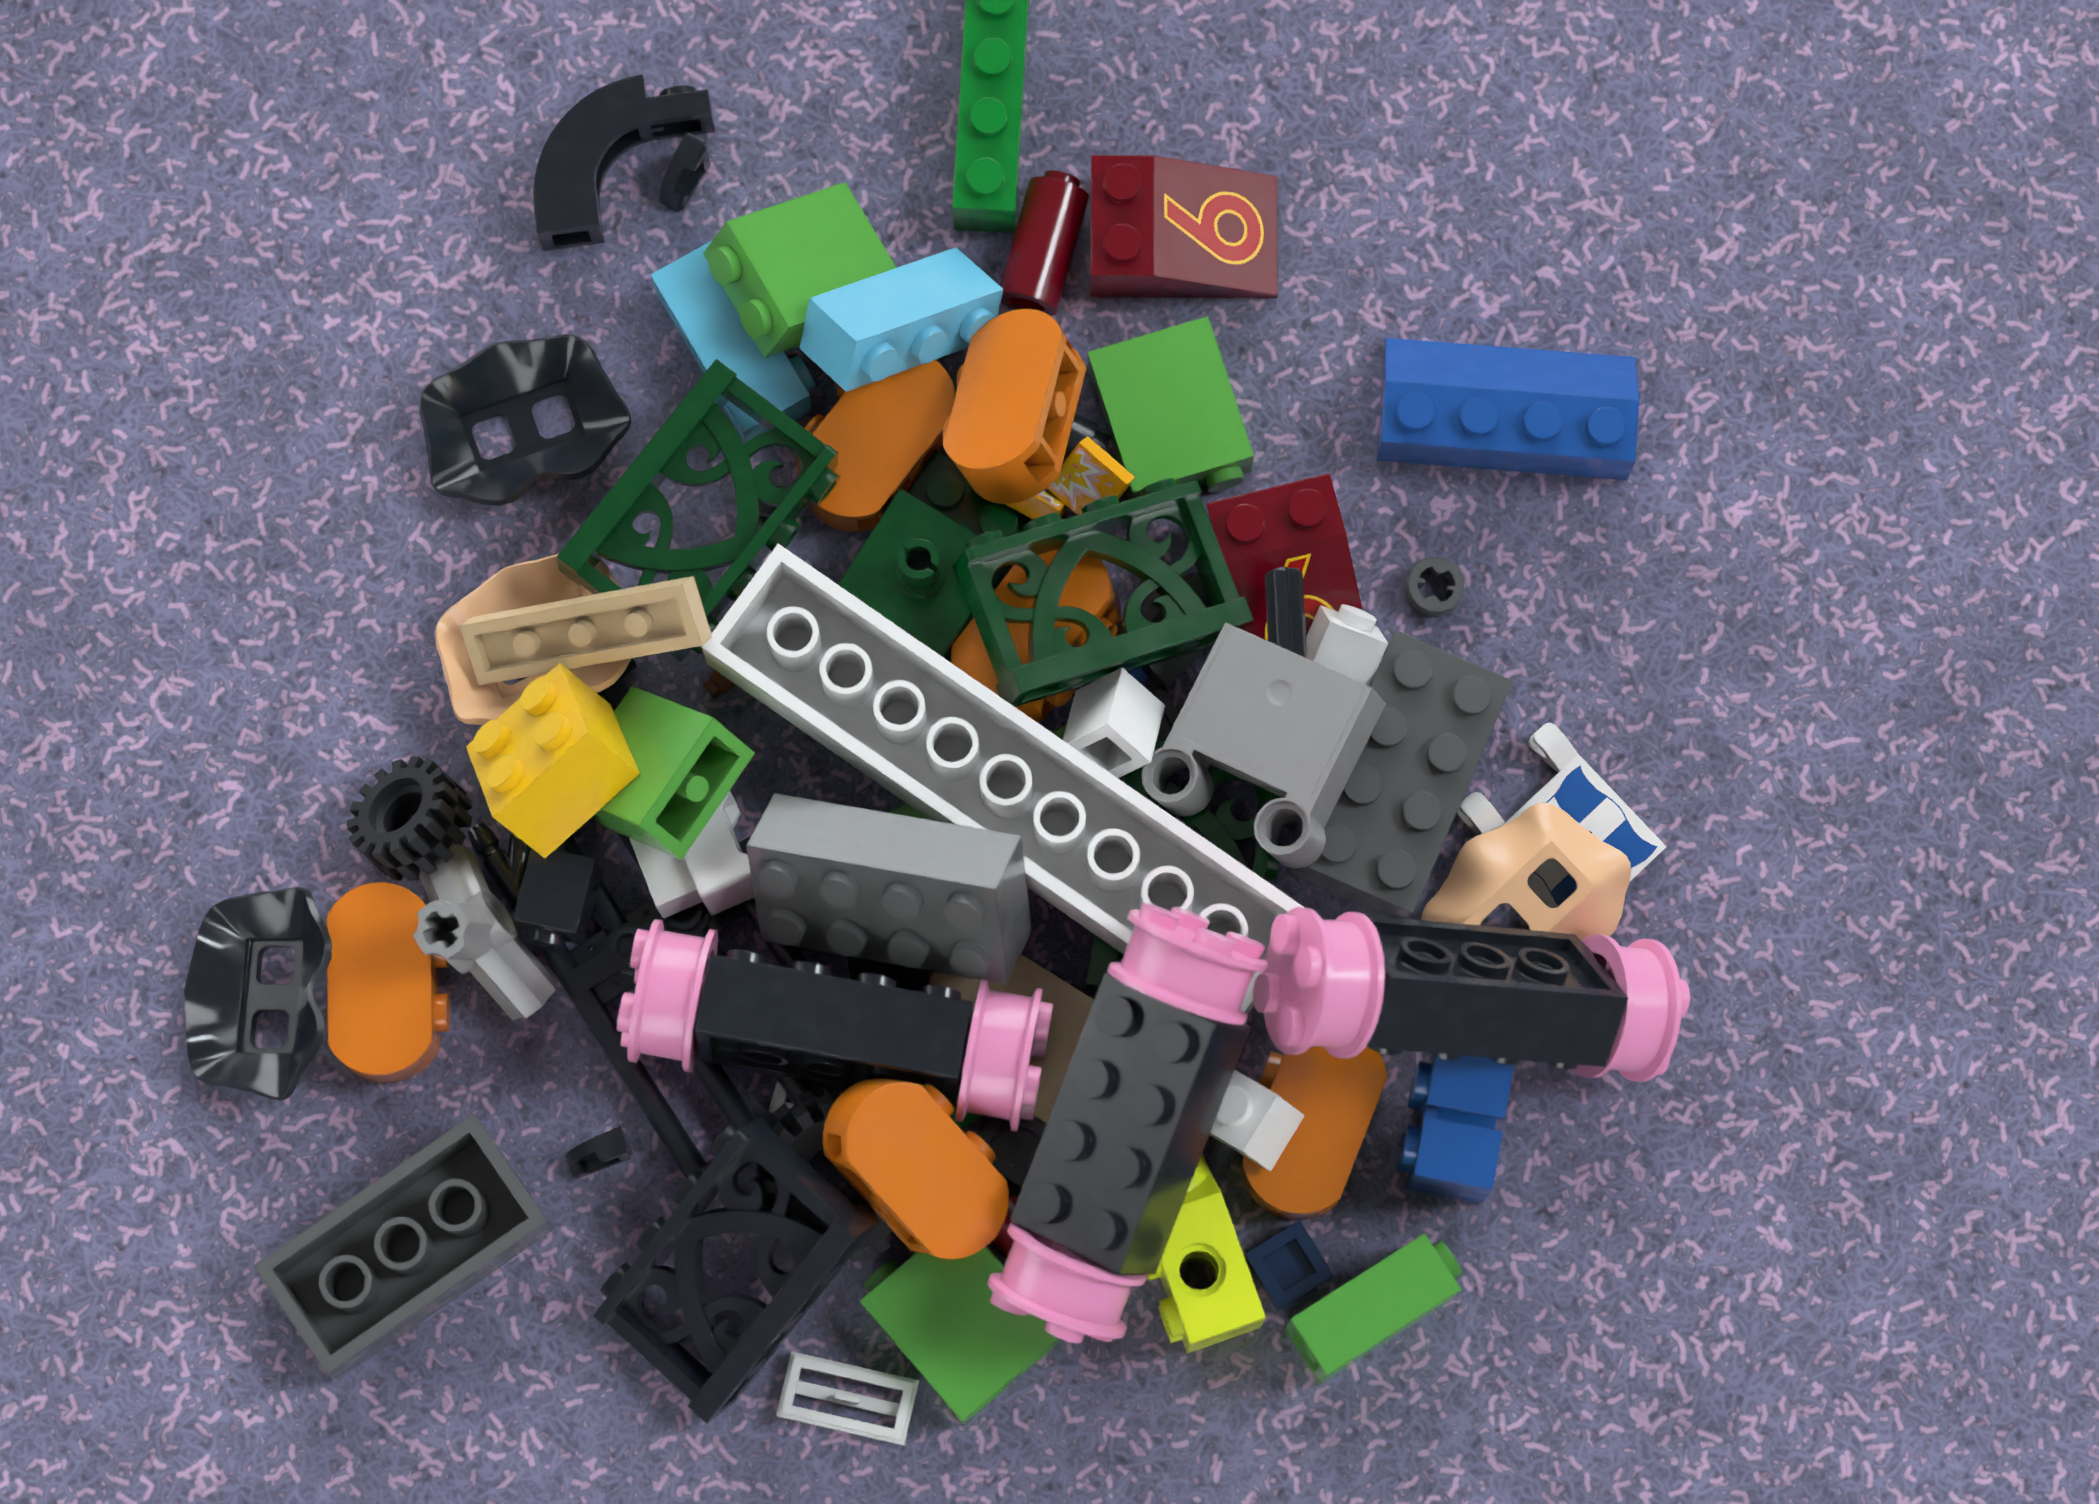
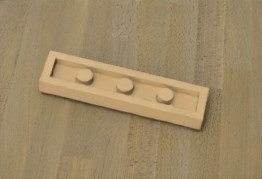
(586, 630)

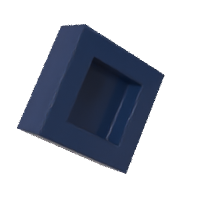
(1288, 1266)

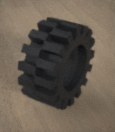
(380, 818)

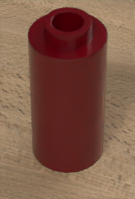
(1044, 242)

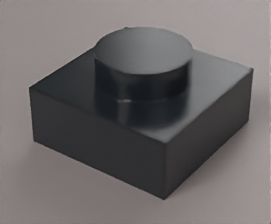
(1013, 1149)

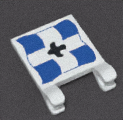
(1586, 799)

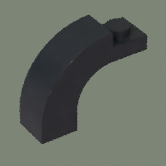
(589, 143)

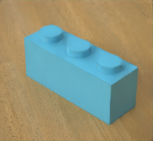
(899, 318)
(715, 332)

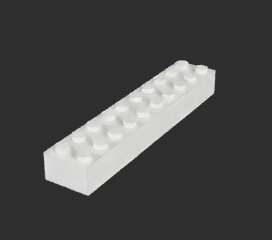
(975, 759)

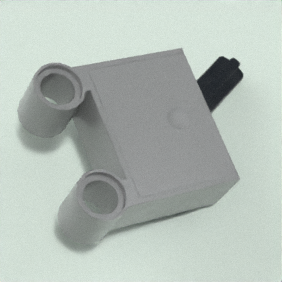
(1272, 723)

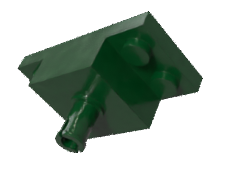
(911, 553)

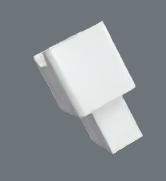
(709, 873)

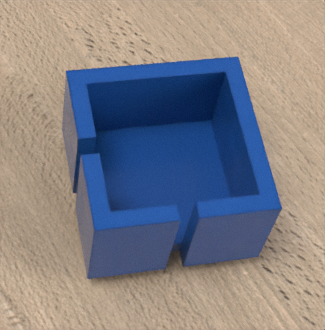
(1455, 1136)

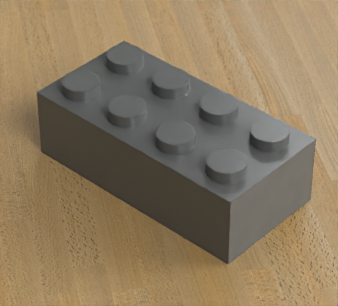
(1408, 777)
(890, 888)
(404, 1247)

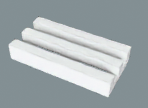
(793, 1386)

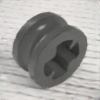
(1438, 568)

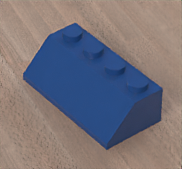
(1508, 409)

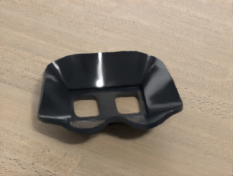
(508, 382)
(227, 991)

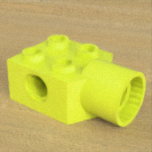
(1206, 1236)

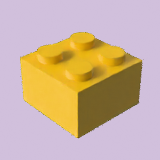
(551, 760)

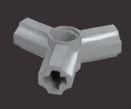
(480, 936)

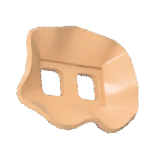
(509, 589)
(1497, 870)

